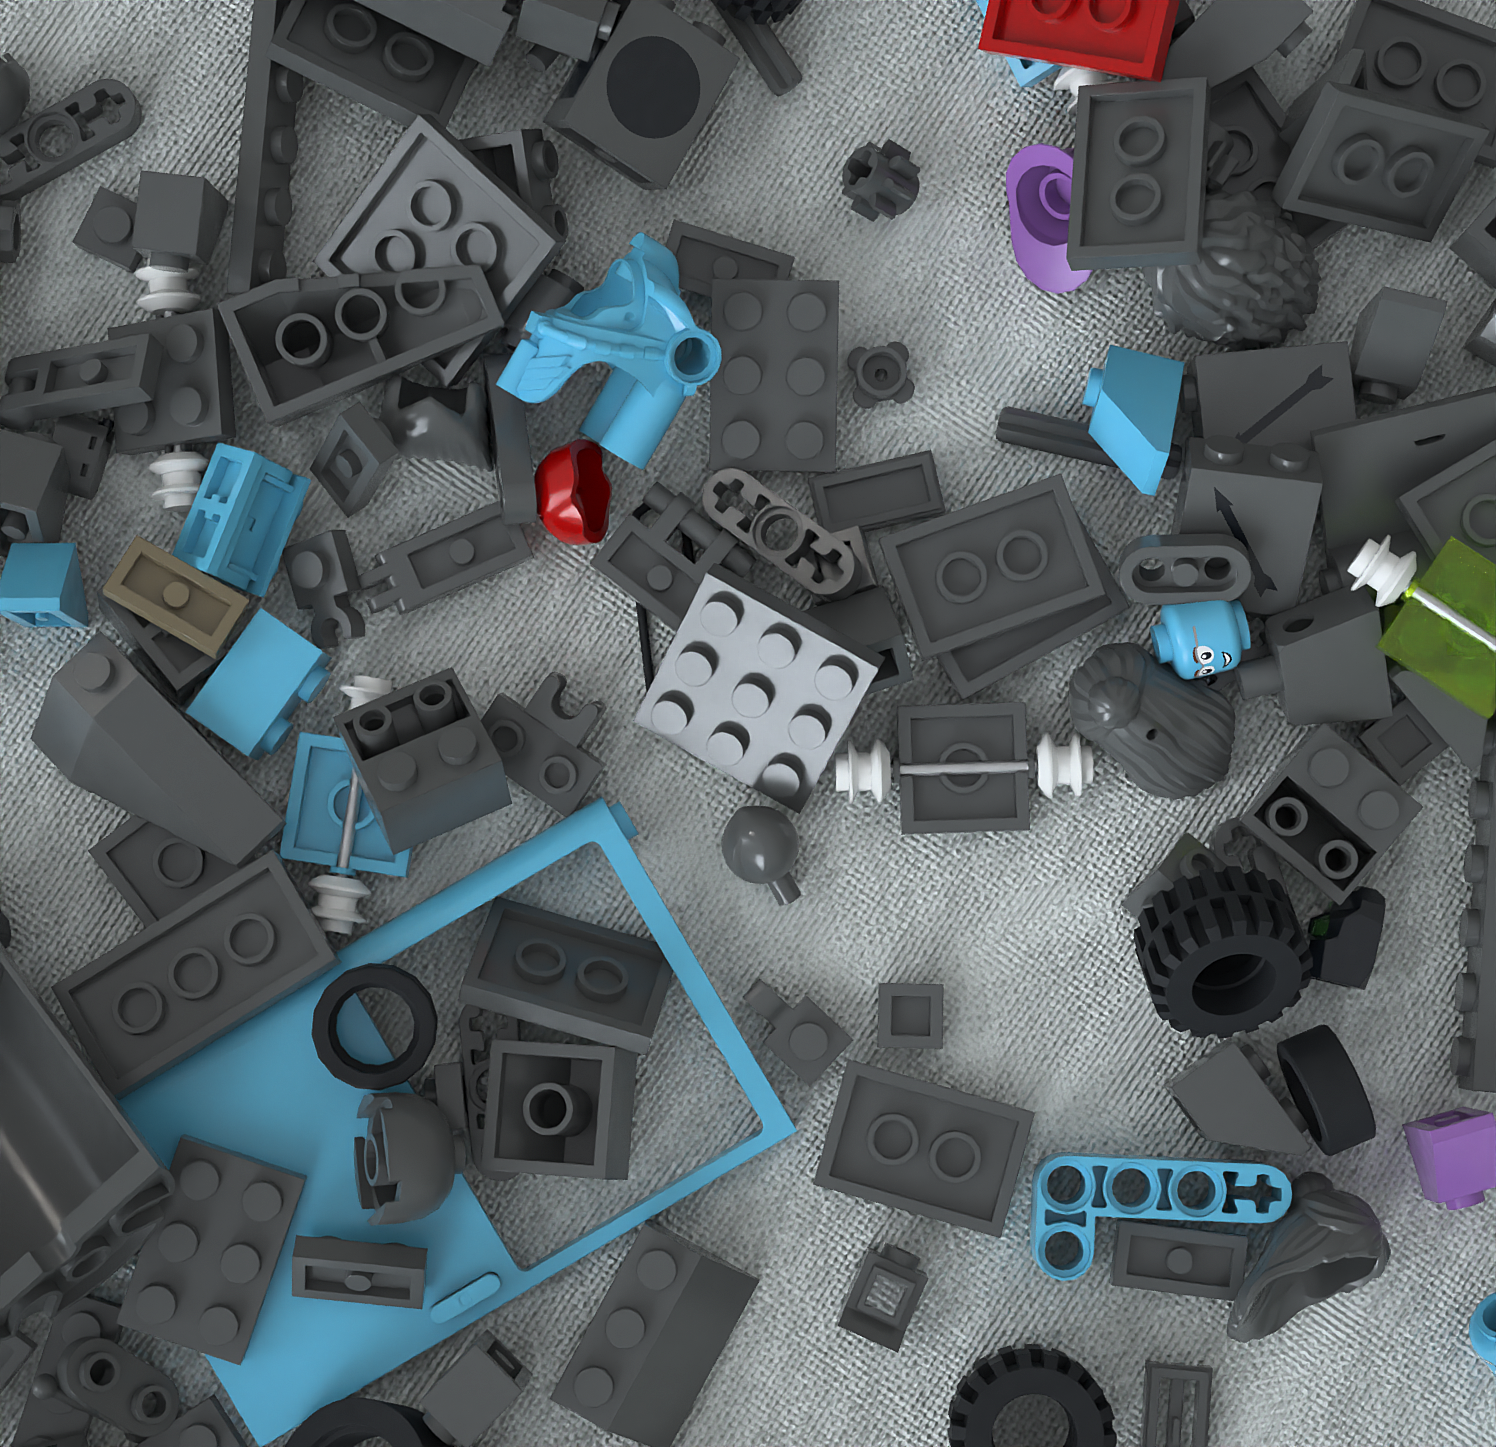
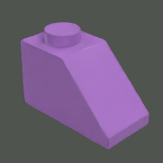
(1454, 1155)

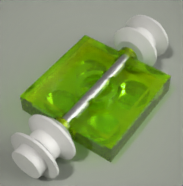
(1445, 621)

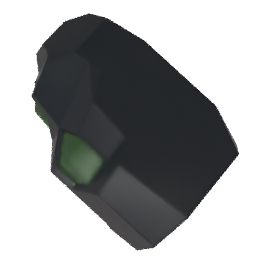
(1347, 939)

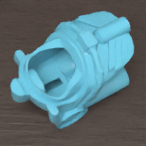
(642, 335)

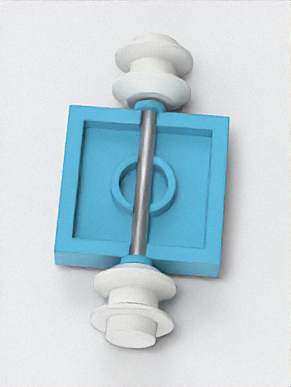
(333, 821)

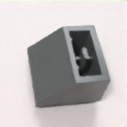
(423, 760)
(1329, 812)

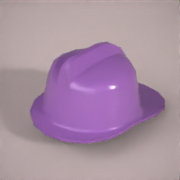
(1039, 216)

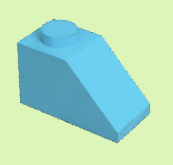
(1135, 412)

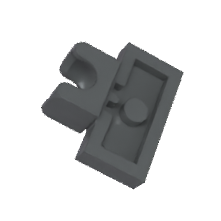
(543, 744)

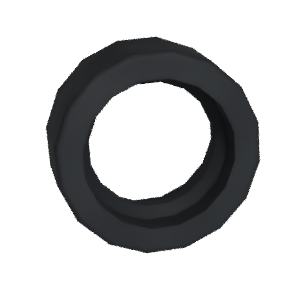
(371, 1075)
(1326, 1089)

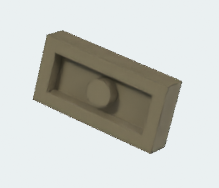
(176, 597)

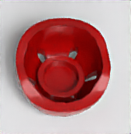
(574, 493)

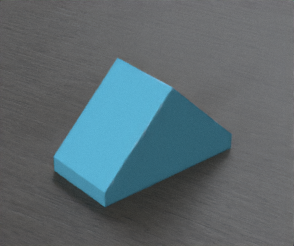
(43, 586)

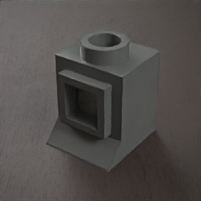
(883, 1296)

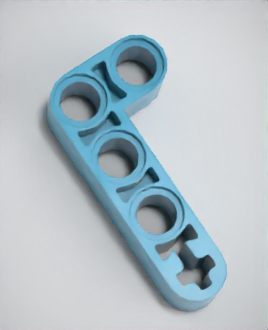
(1156, 1202)

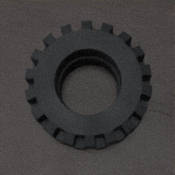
(1222, 952)
(1026, 1373)

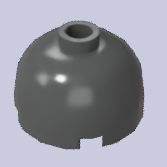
(406, 1158)

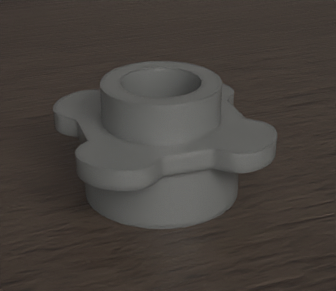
(887, 358)

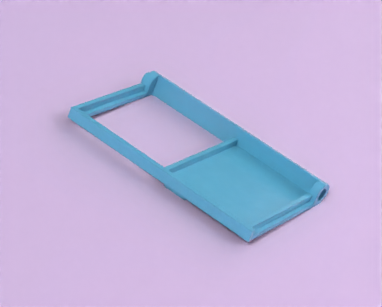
(277, 1102)

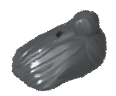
(1160, 728)
(1314, 1252)

